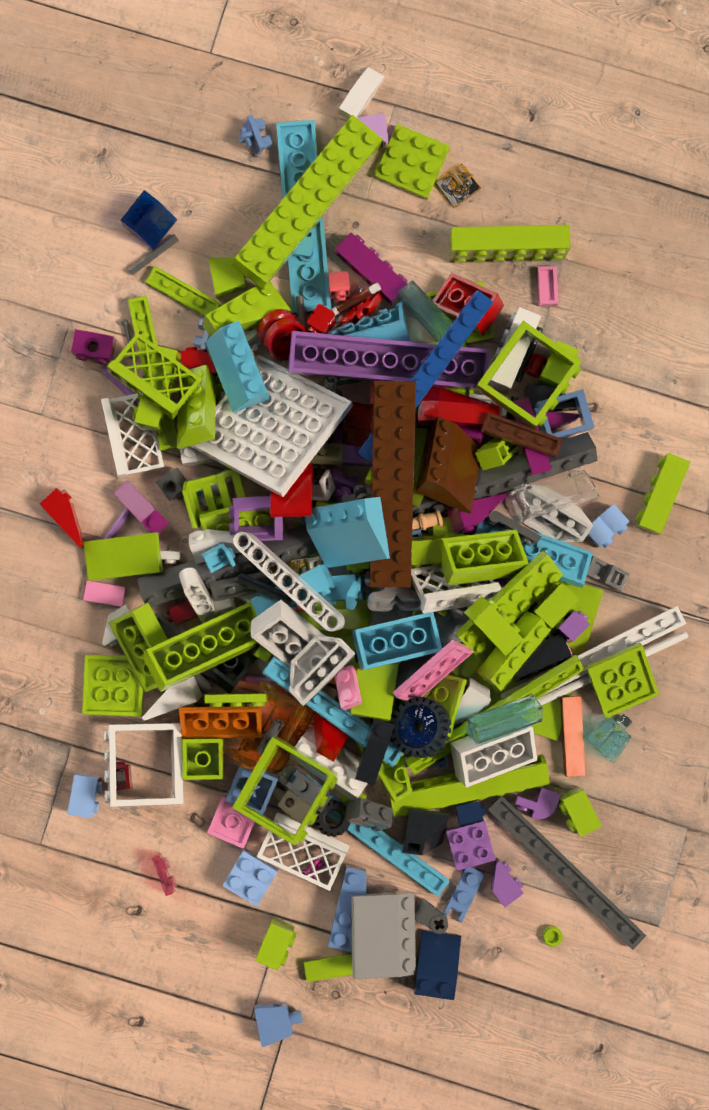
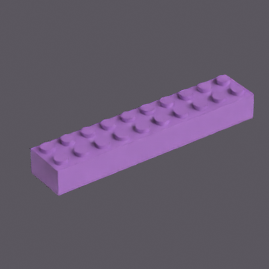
(380, 360)

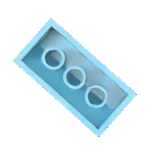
(236, 367)

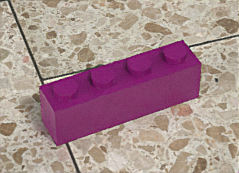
(370, 267)

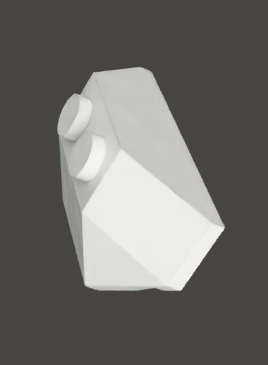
(564, 525)
(317, 666)

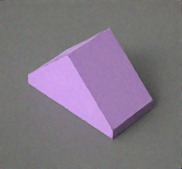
(378, 125)

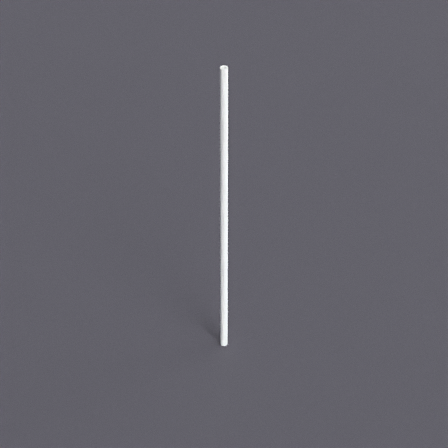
(586, 680)

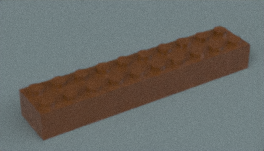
(394, 477)

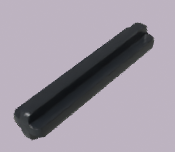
(263, 588)

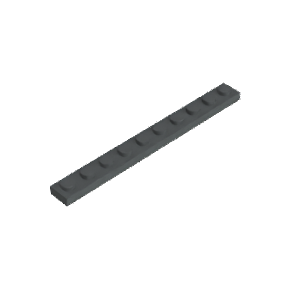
(566, 872)

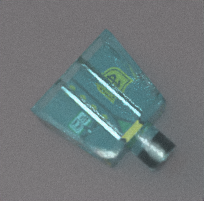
(610, 737)

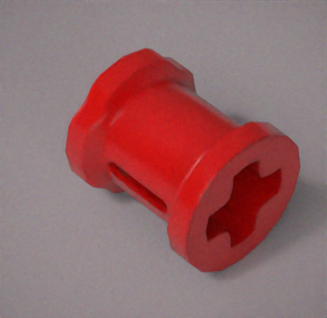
(535, 365)

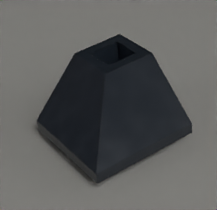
(424, 831)

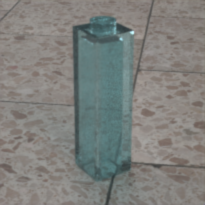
(424, 310)
(504, 719)

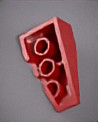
(453, 407)

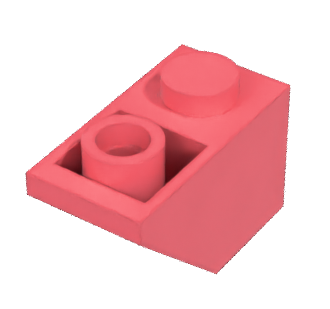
(339, 286)

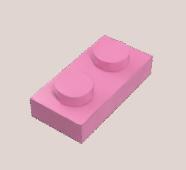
(348, 688)

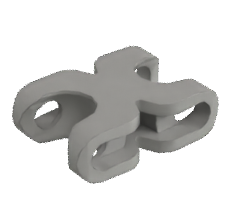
(389, 596)

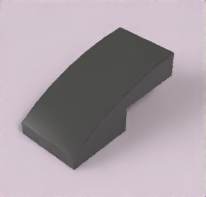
(607, 574)

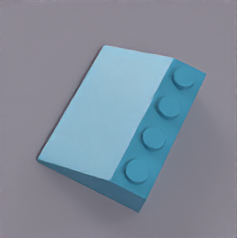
(349, 532)

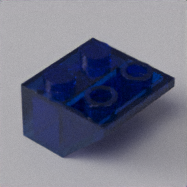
(148, 220)

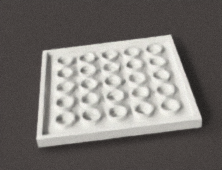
(280, 435)

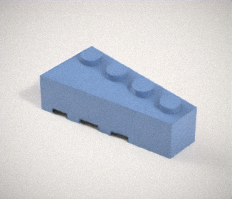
(353, 884)

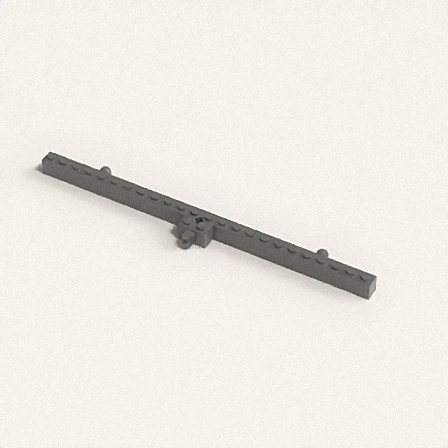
(297, 542)

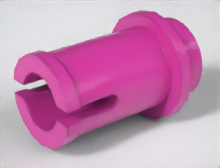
(318, 864)

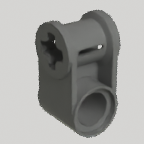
(427, 914)

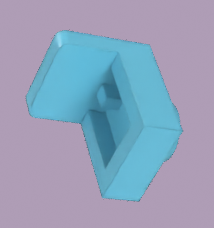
(218, 557)

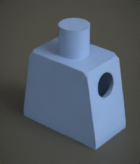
(275, 1022)

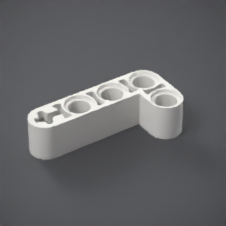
(200, 597)

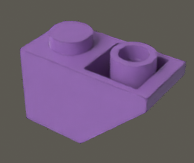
(504, 885)

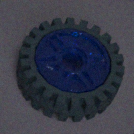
(434, 730)

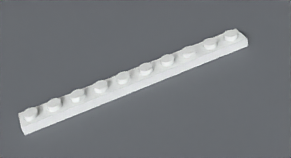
(641, 634)

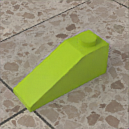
(495, 453)

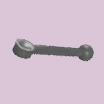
(124, 323)

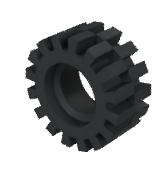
(330, 830)

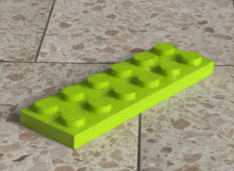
(515, 598)

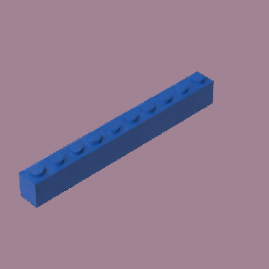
(442, 354)

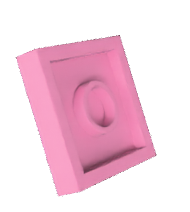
(230, 824)

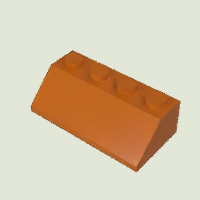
(221, 722)

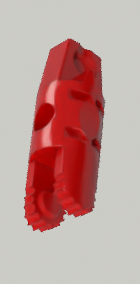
(362, 308)

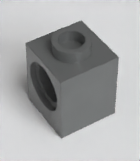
(166, 484)

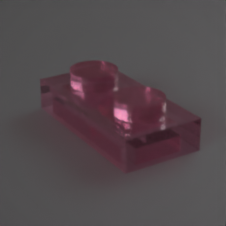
(168, 882)

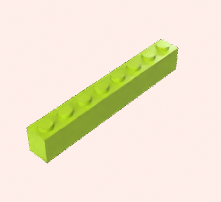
(448, 790)

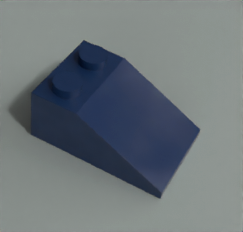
(437, 965)

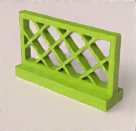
(141, 386)

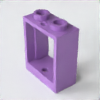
(263, 533)

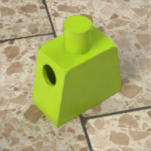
(226, 277)

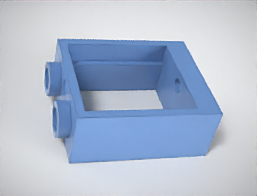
(583, 411)

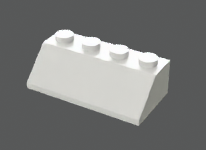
(345, 764)

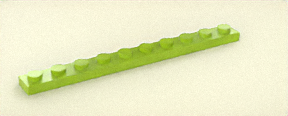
(538, 687)

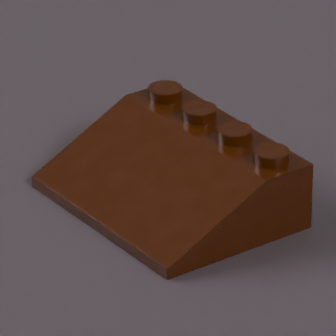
(449, 465)

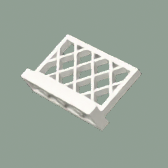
(117, 442)
(448, 599)
(313, 836)

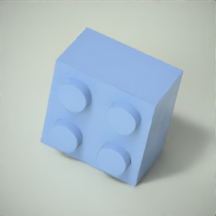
(250, 877)

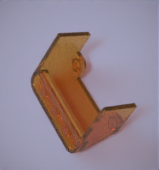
(295, 719)

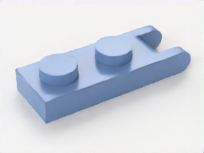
(464, 892)

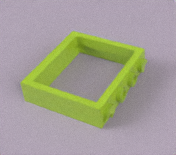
(551, 403)
(255, 777)

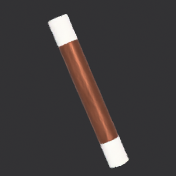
(356, 298)

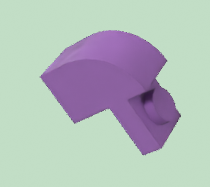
(543, 806)

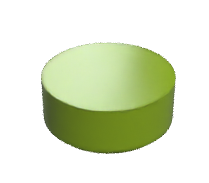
(552, 936)

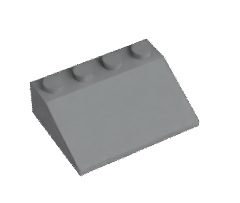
(383, 935)

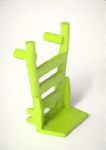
(204, 483)

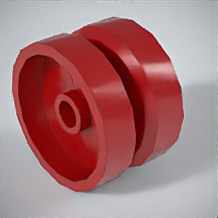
(275, 332)

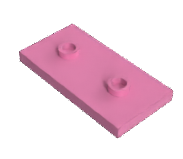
(433, 671)

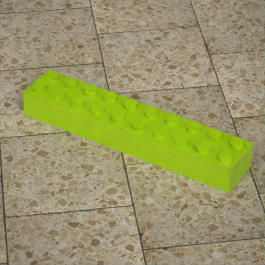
(307, 202)

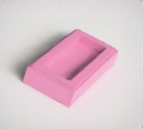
(547, 285)
(104, 593)

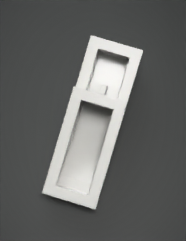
(361, 94)

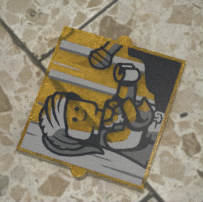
(458, 185)

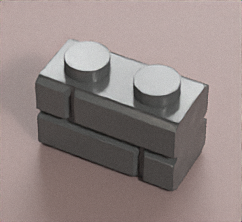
(369, 814)

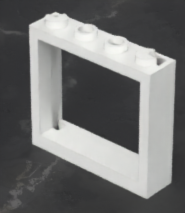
(176, 759)

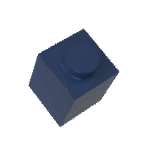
(470, 812)

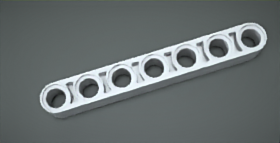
(297, 585)

